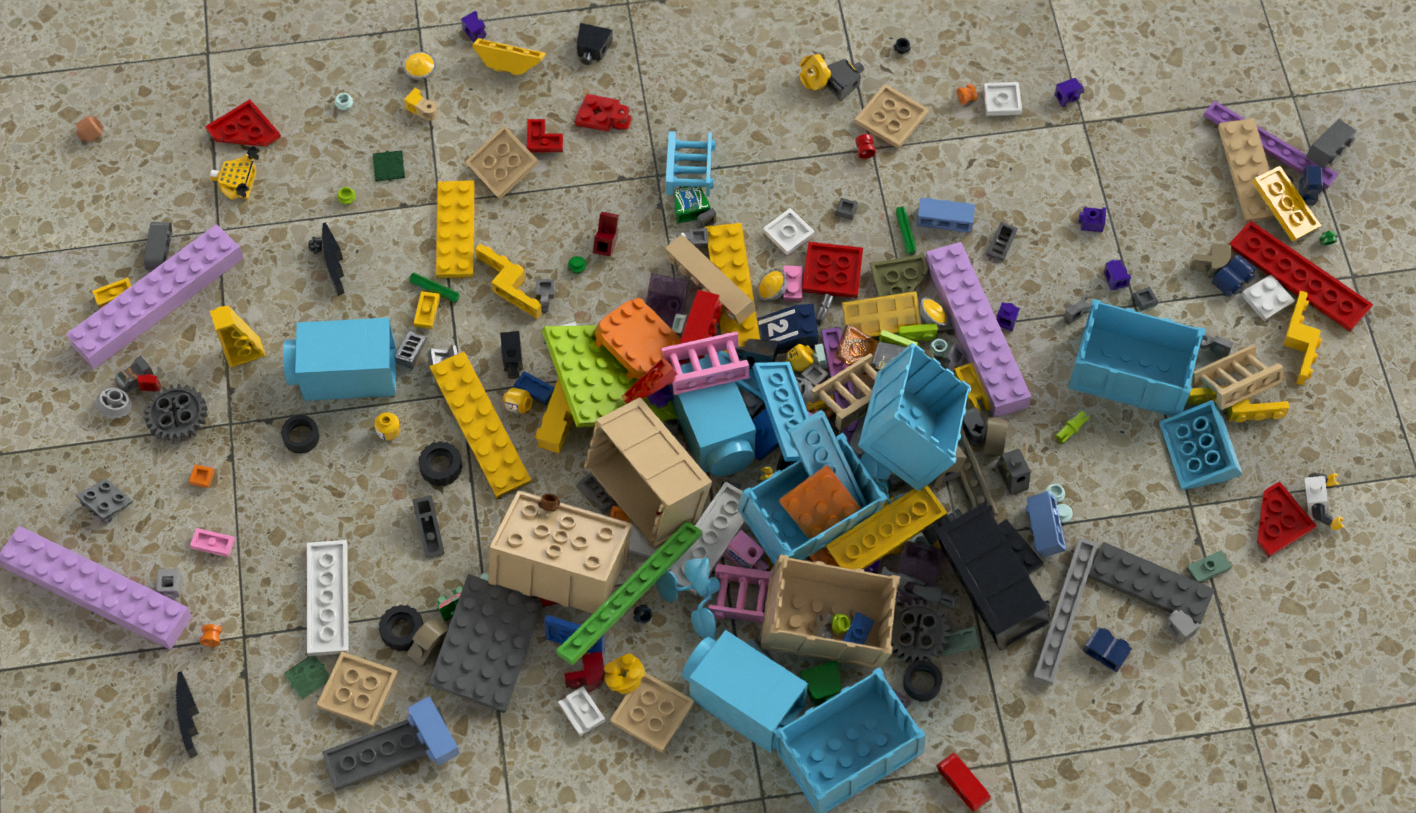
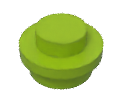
(346, 195)
(840, 623)

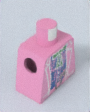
(746, 553)

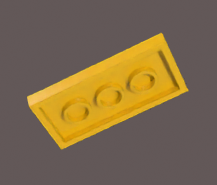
(1286, 203)

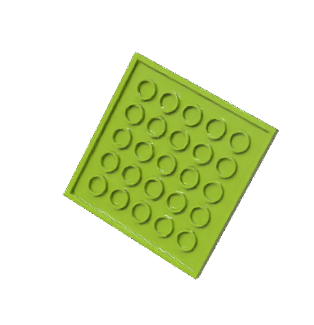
(591, 375)

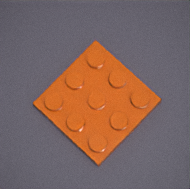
(819, 502)

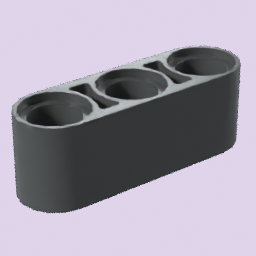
(157, 244)

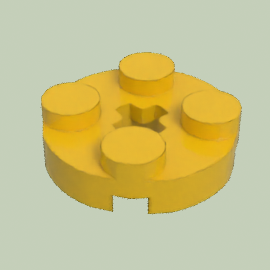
(815, 64)
(615, 669)

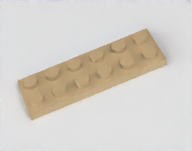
(1246, 163)

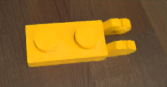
(969, 375)

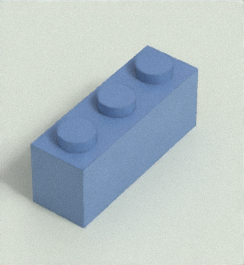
(945, 215)
(1045, 524)
(432, 731)

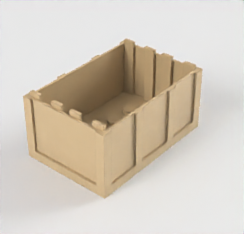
(647, 471)
(559, 553)
(805, 588)

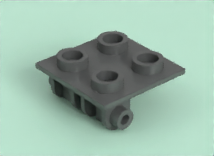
(103, 500)

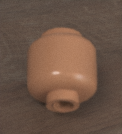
(89, 128)

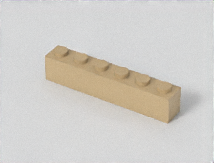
(709, 278)

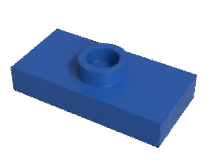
(537, 388)
(859, 629)

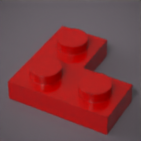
(539, 141)

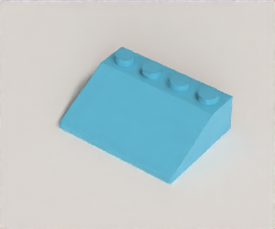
(1200, 446)

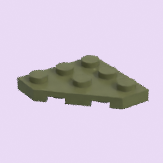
(899, 274)

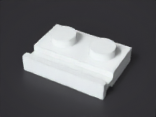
(581, 711)

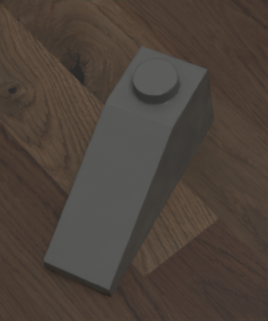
(428, 526)

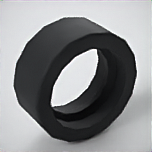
(296, 421)
(927, 666)

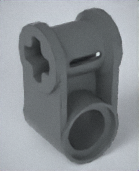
(974, 427)

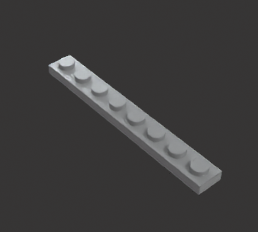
(1065, 611)

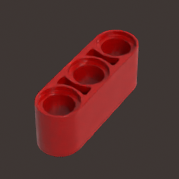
(963, 782)

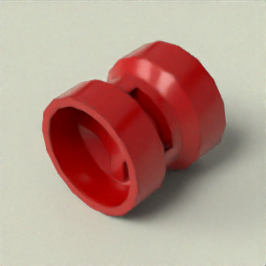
(865, 145)

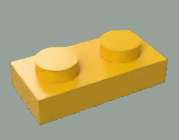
(109, 292)
(426, 310)

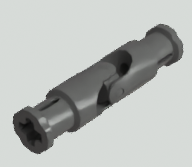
(931, 593)

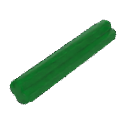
(906, 230)
(434, 287)

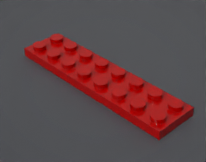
(1299, 275)

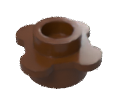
(549, 502)

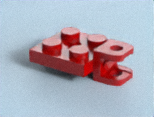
(610, 114)

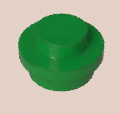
(1328, 238)
(577, 264)

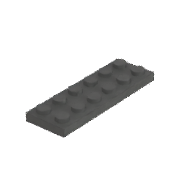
(1150, 582)
(374, 754)

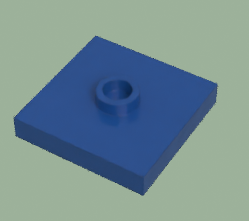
(765, 435)

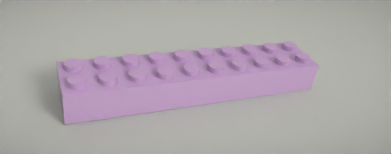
(154, 296)
(977, 329)
(95, 587)

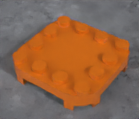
(635, 336)

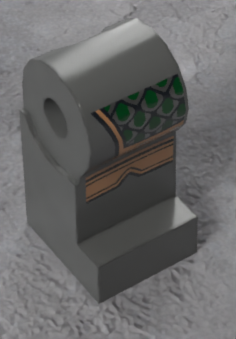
(128, 378)

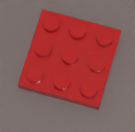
(832, 269)

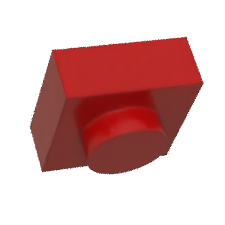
(148, 383)

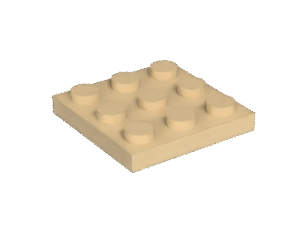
(891, 116)
(502, 162)
(357, 689)
(652, 712)

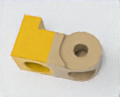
(420, 106)

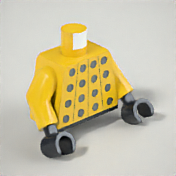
(237, 175)

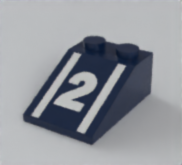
(790, 327)

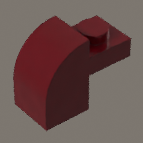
(607, 234)
(591, 676)

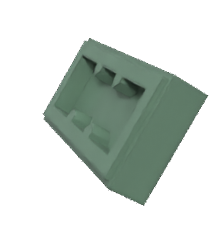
(1209, 567)
(961, 641)

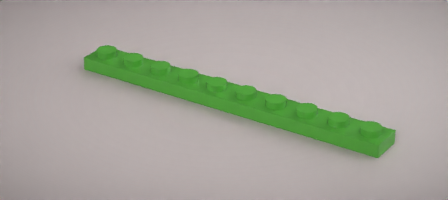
(628, 593)

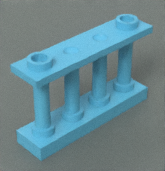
(674, 156)

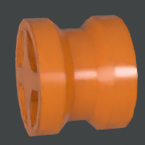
(967, 94)
(210, 635)

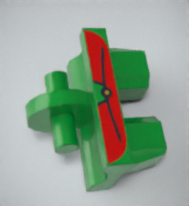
(447, 606)

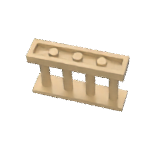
(1241, 389)
(858, 407)

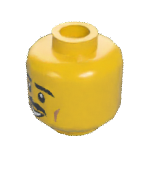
(800, 357)

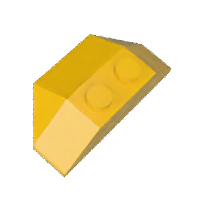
(507, 57)

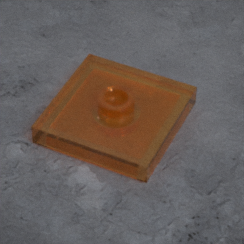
(854, 345)

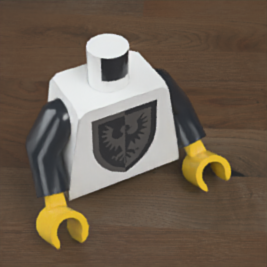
(1317, 499)

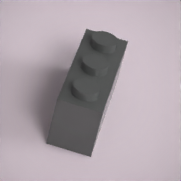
(1331, 143)

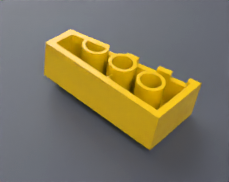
(236, 337)
(555, 422)

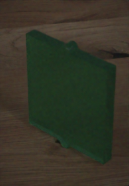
(388, 165)
(307, 676)

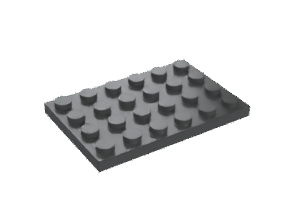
(485, 643)

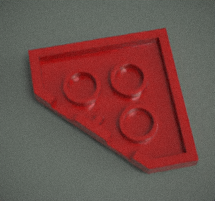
(243, 126)
(653, 380)
(1281, 520)

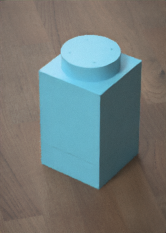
(342, 359)
(716, 425)
(744, 688)

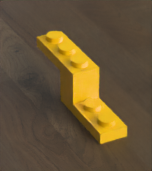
(508, 281)
(1302, 338)
(1242, 410)

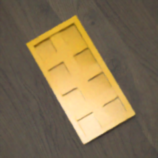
(882, 313)

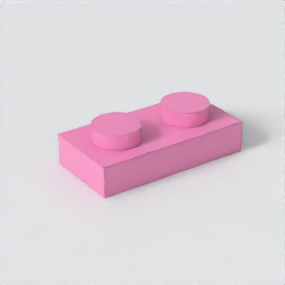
(794, 284)
(212, 542)

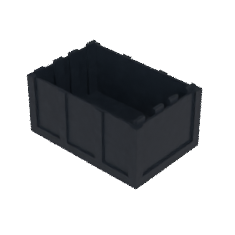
(993, 576)

